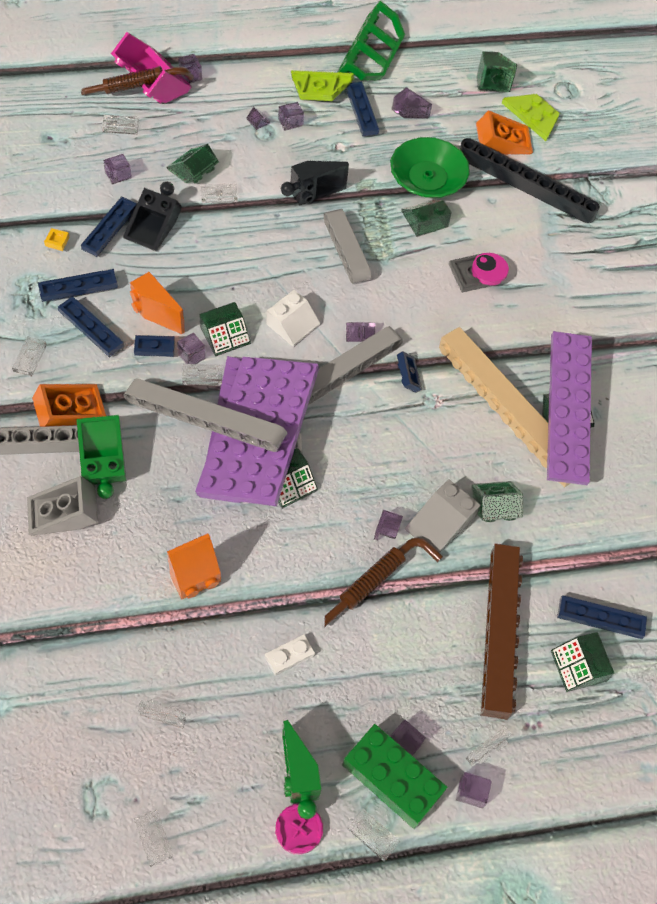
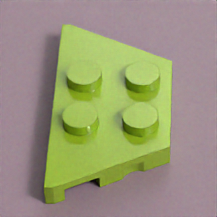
(320, 85)
(533, 112)

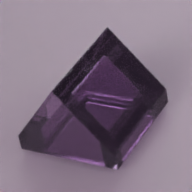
(257, 118)

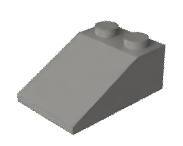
(62, 508)
(443, 516)

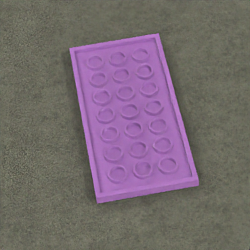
(272, 392)

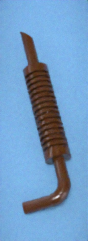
(134, 80)
(377, 574)

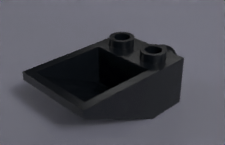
(316, 180)
(151, 220)

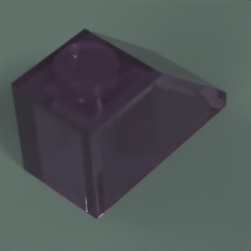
(411, 105)

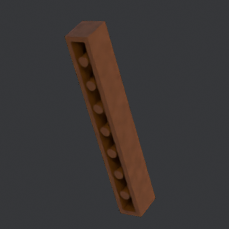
(501, 632)

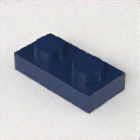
(154, 345)
(409, 372)

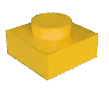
(56, 239)

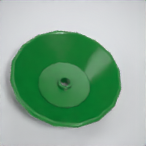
(429, 167)

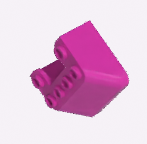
(140, 56)

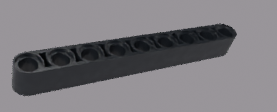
(530, 181)

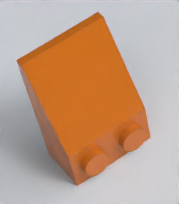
(503, 134)
(156, 303)
(66, 403)
(194, 567)

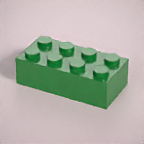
(394, 776)

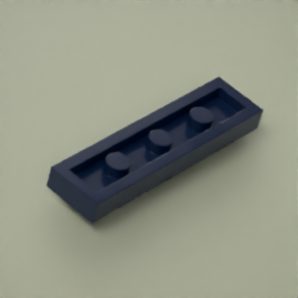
(362, 109)
(108, 226)
(77, 285)
(90, 326)
(602, 617)

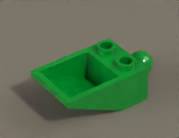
(99, 448)
(302, 771)

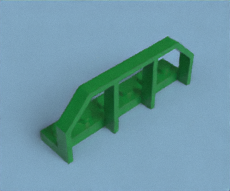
(359, 44)

